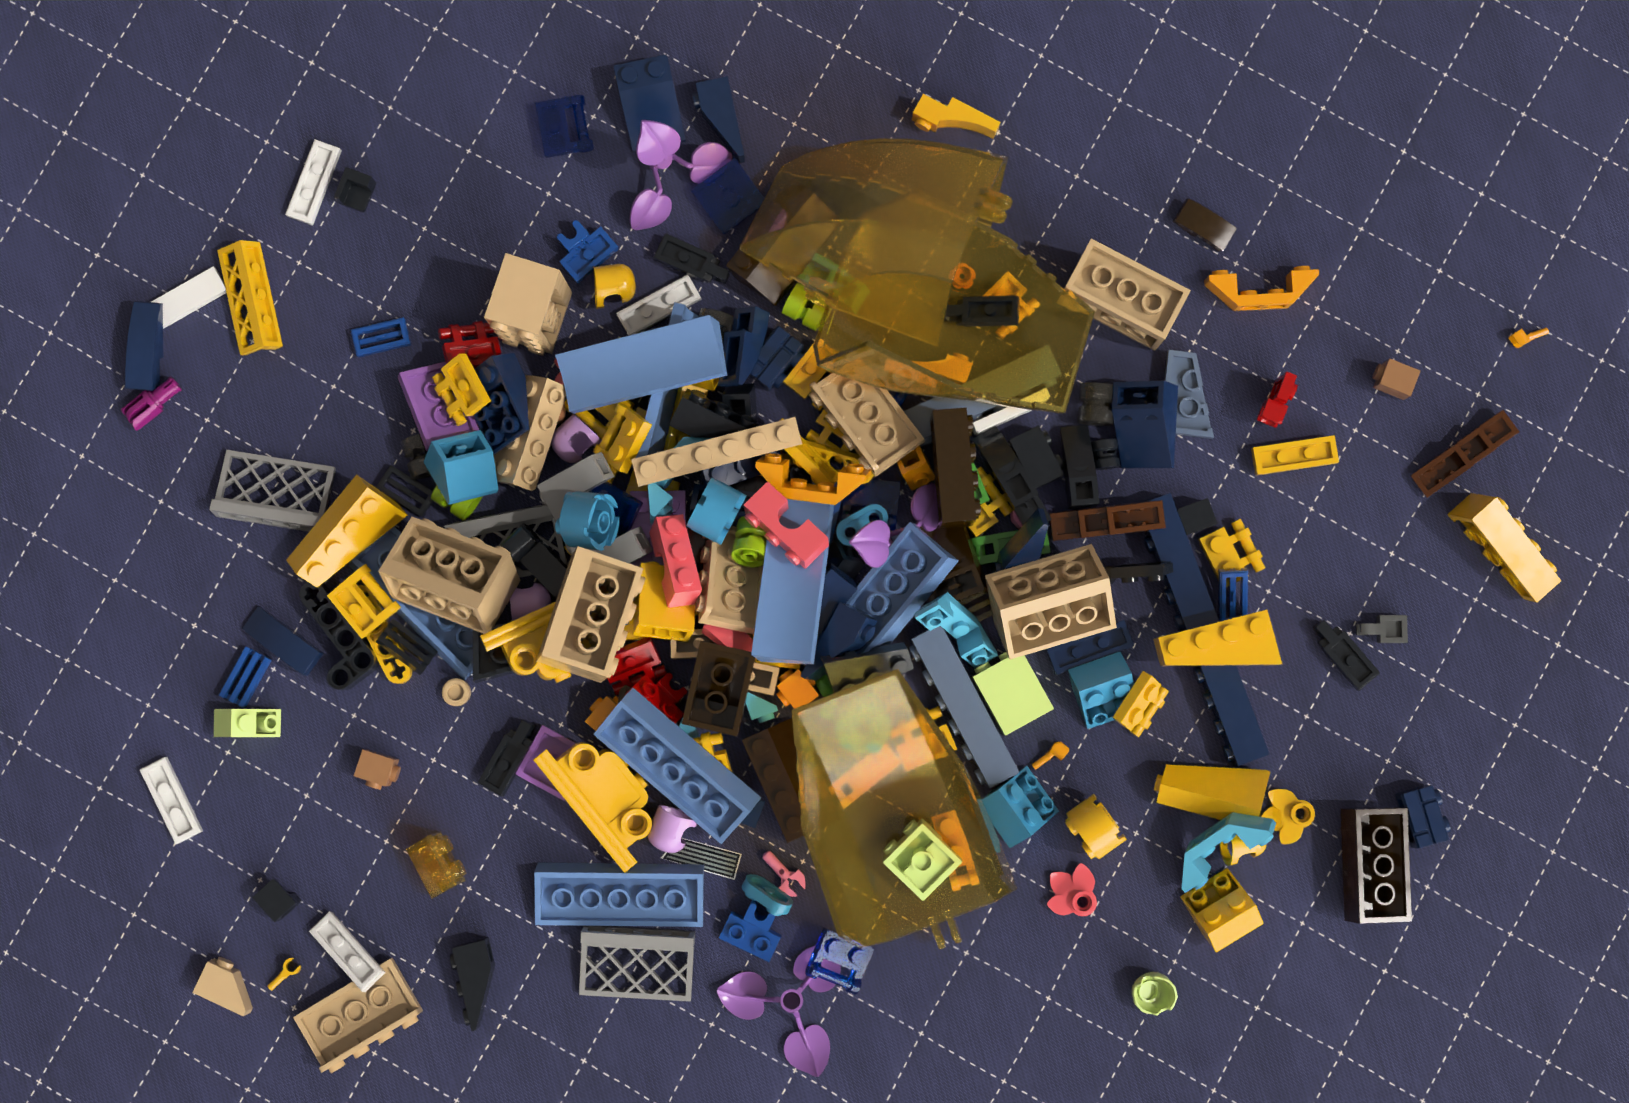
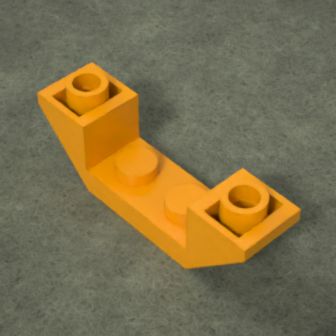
(1225, 288)
(776, 472)

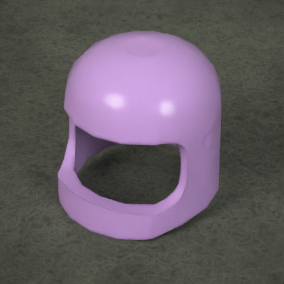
(573, 439)
(529, 600)
(668, 829)

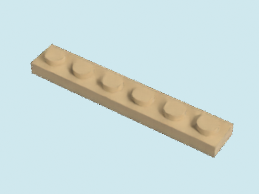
(716, 451)

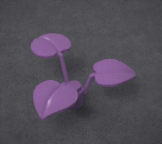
(657, 148)
(874, 538)
(745, 998)

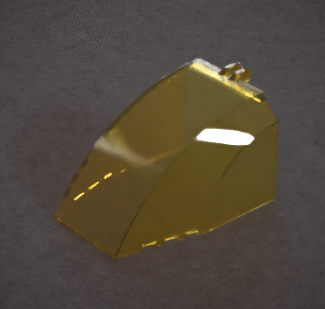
(879, 226)
(991, 365)
(865, 772)

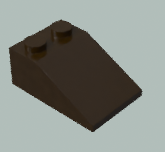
(719, 688)

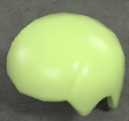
(1154, 993)

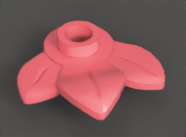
(1069, 889)

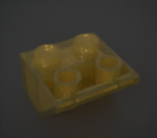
(436, 864)

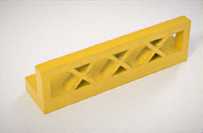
(254, 294)

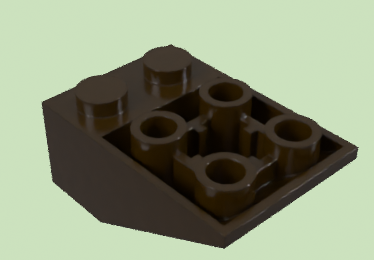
(967, 575)

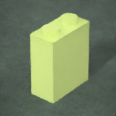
(1011, 692)

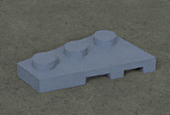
(1192, 410)

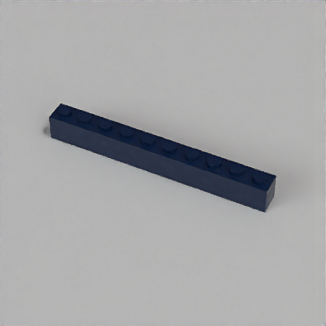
(1194, 609)

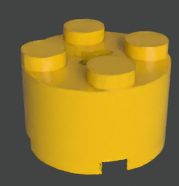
(1094, 827)

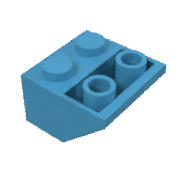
(462, 466)
(1101, 688)
(1019, 807)

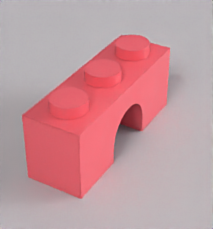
(672, 543)
(801, 544)

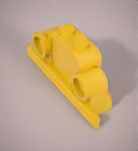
(523, 640)
(602, 796)

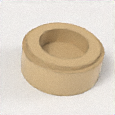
(456, 692)

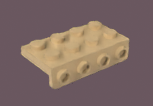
(868, 420)
(524, 458)
(728, 589)
(354, 1019)

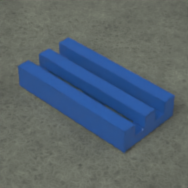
(383, 347)
(1232, 574)
(235, 673)

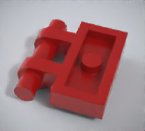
(477, 349)
(635, 658)

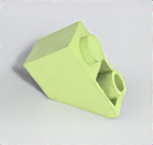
(247, 722)

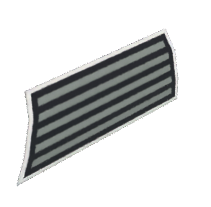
(714, 859)

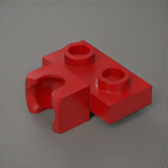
(1274, 408)
(662, 695)

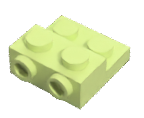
(920, 858)

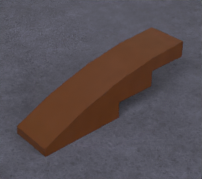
(1464, 453)
(1107, 520)

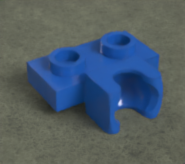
(585, 251)
(751, 932)

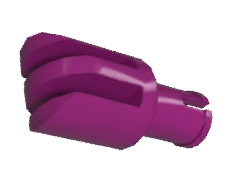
(149, 403)

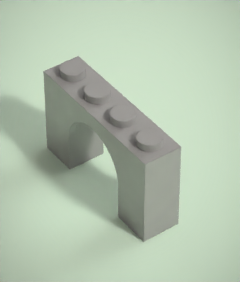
(585, 477)

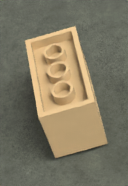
(1127, 294)
(528, 304)
(450, 575)
(1051, 601)
(572, 619)

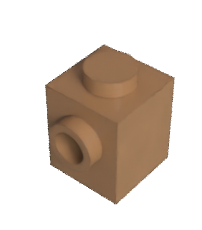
(1395, 378)
(377, 769)

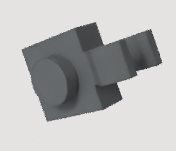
(1388, 629)

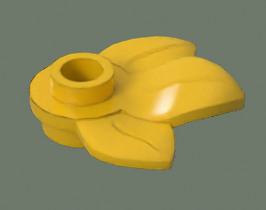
(1283, 813)

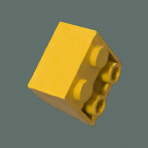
(1222, 910)

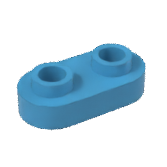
(859, 520)
(767, 894)

